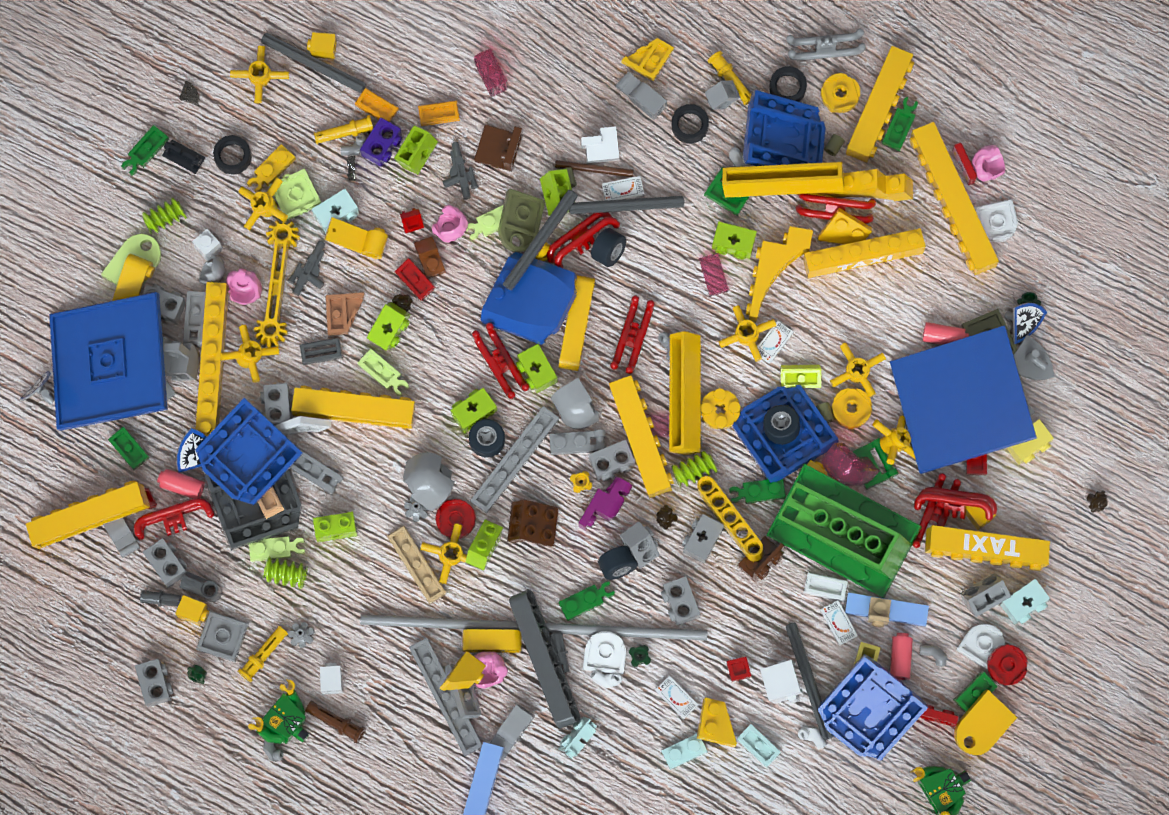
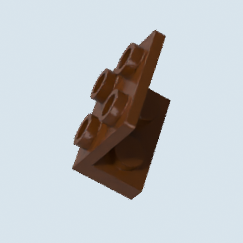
(498, 147)
(532, 523)
(760, 569)

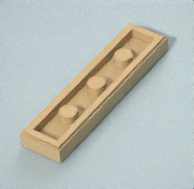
(416, 564)

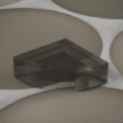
(189, 94)
(351, 163)

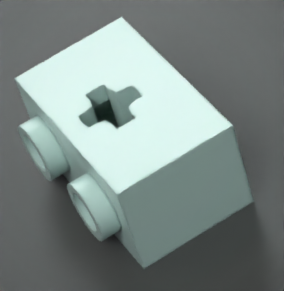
(339, 202)
(1032, 592)

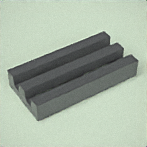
(338, 355)

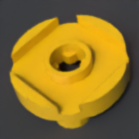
(836, 103)
(731, 408)
(849, 419)

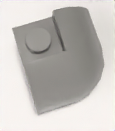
(180, 360)
(575, 405)
(428, 479)

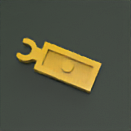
(272, 168)

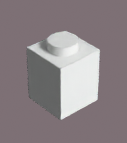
(207, 245)
(331, 679)

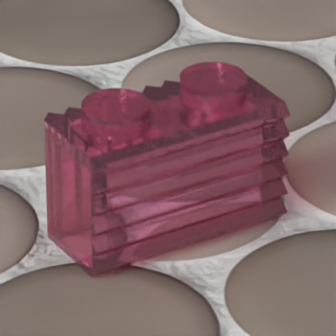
(490, 72)

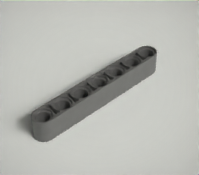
(544, 658)

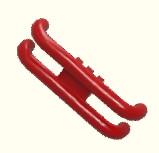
(833, 205)
(580, 236)
(632, 335)
(500, 361)
(957, 501)
(934, 511)
(172, 516)

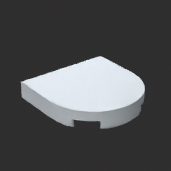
(998, 220)
(980, 643)
(605, 653)

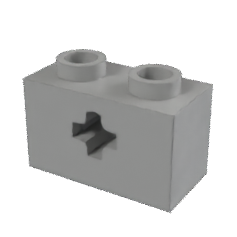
(702, 550)

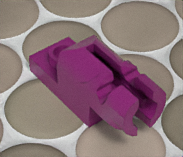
(605, 503)

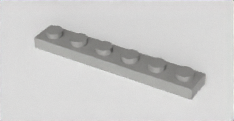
(514, 459)
(435, 676)

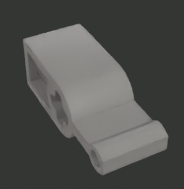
(642, 95)
(122, 536)
(512, 729)

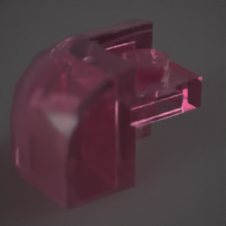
(847, 467)

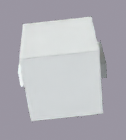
(602, 147)
(781, 682)

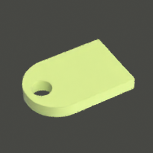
(132, 246)

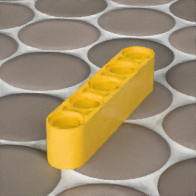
(577, 324)
(735, 526)

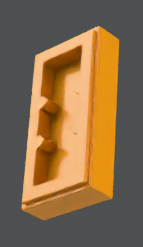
(376, 106)
(438, 113)

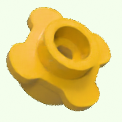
(584, 476)

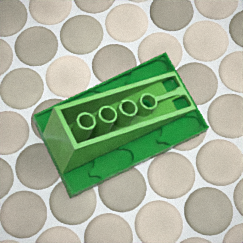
(844, 531)

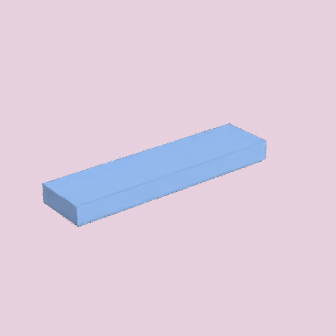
(899, 611)
(483, 779)

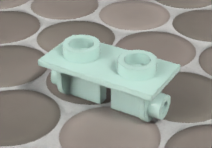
(571, 741)

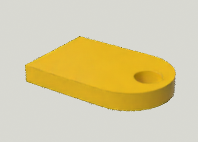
(983, 723)

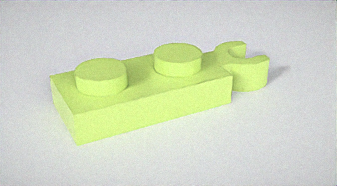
(486, 223)
(382, 371)
(275, 548)

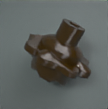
(403, 301)
(1097, 501)
(666, 517)

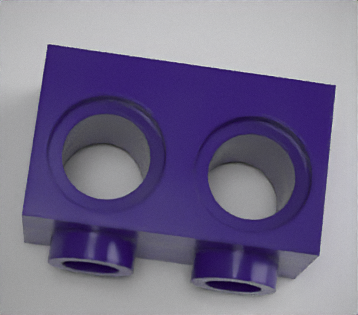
(376, 140)

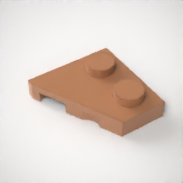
(342, 311)

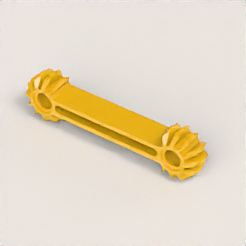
(276, 283)

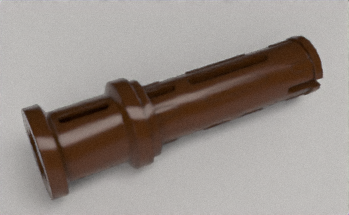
(344, 726)

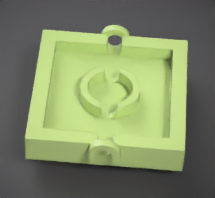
(296, 194)

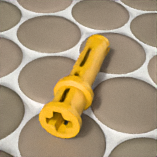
(726, 71)
(352, 128)
(257, 661)

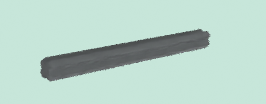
(313, 63)
(627, 205)
(540, 239)
(807, 676)

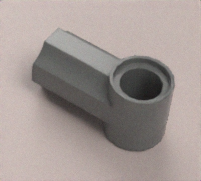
(199, 586)

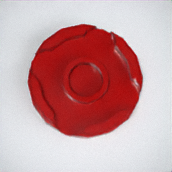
(455, 512)
(1007, 664)

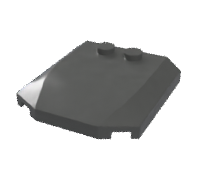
(246, 523)

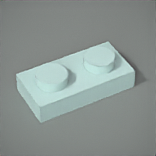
(758, 745)
(684, 751)

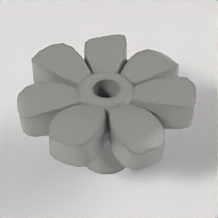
(415, 512)
(304, 637)

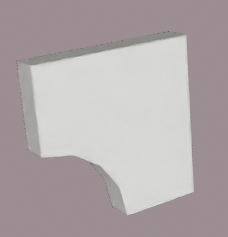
(303, 424)

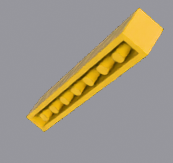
(954, 199)
(210, 365)

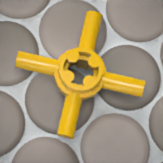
(259, 81)
(258, 200)
(751, 327)
(249, 353)
(855, 376)
(894, 439)
(447, 562)

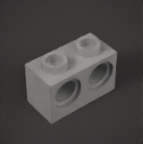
(165, 299)
(280, 405)
(609, 456)
(640, 543)
(162, 565)
(985, 594)
(686, 600)
(149, 684)

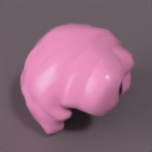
(988, 163)
(450, 224)
(243, 286)
(494, 670)

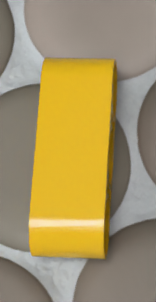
(491, 641)

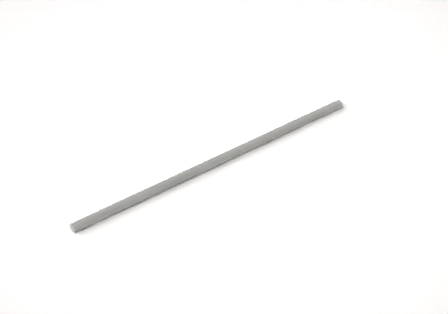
(575, 629)

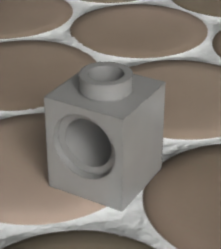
(722, 95)

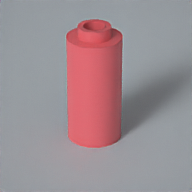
(942, 334)
(181, 484)
(901, 656)

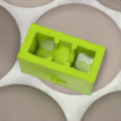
(415, 150)
(554, 187)
(726, 233)
(380, 331)
(535, 357)
(467, 418)
(335, 527)
(484, 544)

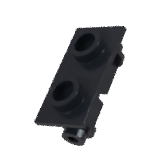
(183, 156)

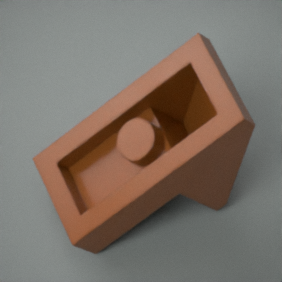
(429, 257)

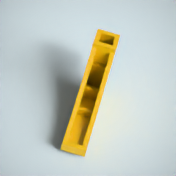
(875, 185)
(773, 261)

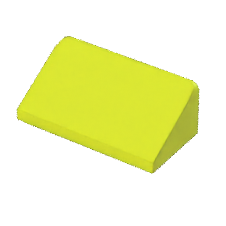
(805, 375)

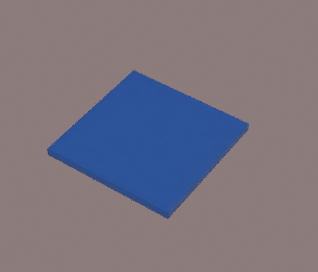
(108, 361)
(963, 399)

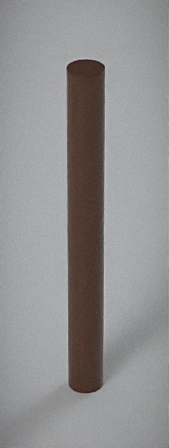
(594, 168)

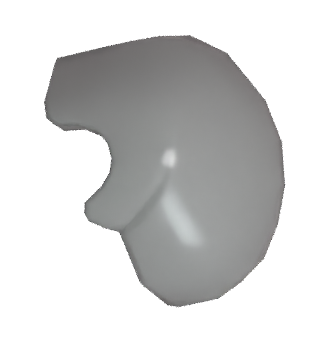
(212, 271)

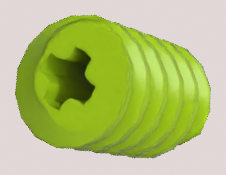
(163, 215)
(694, 468)
(285, 572)

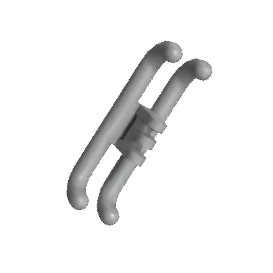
(826, 46)

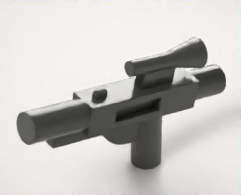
(459, 174)
(309, 272)

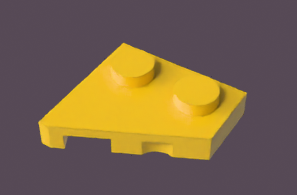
(649, 59)
(844, 229)
(715, 723)

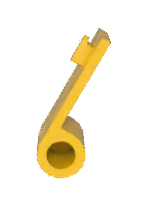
(365, 242)
(132, 277)

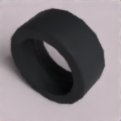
(793, 72)
(690, 109)
(230, 140)

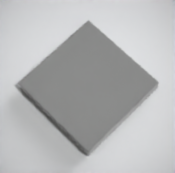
(222, 636)

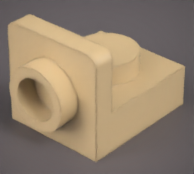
(879, 612)

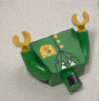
(283, 719)
(942, 788)

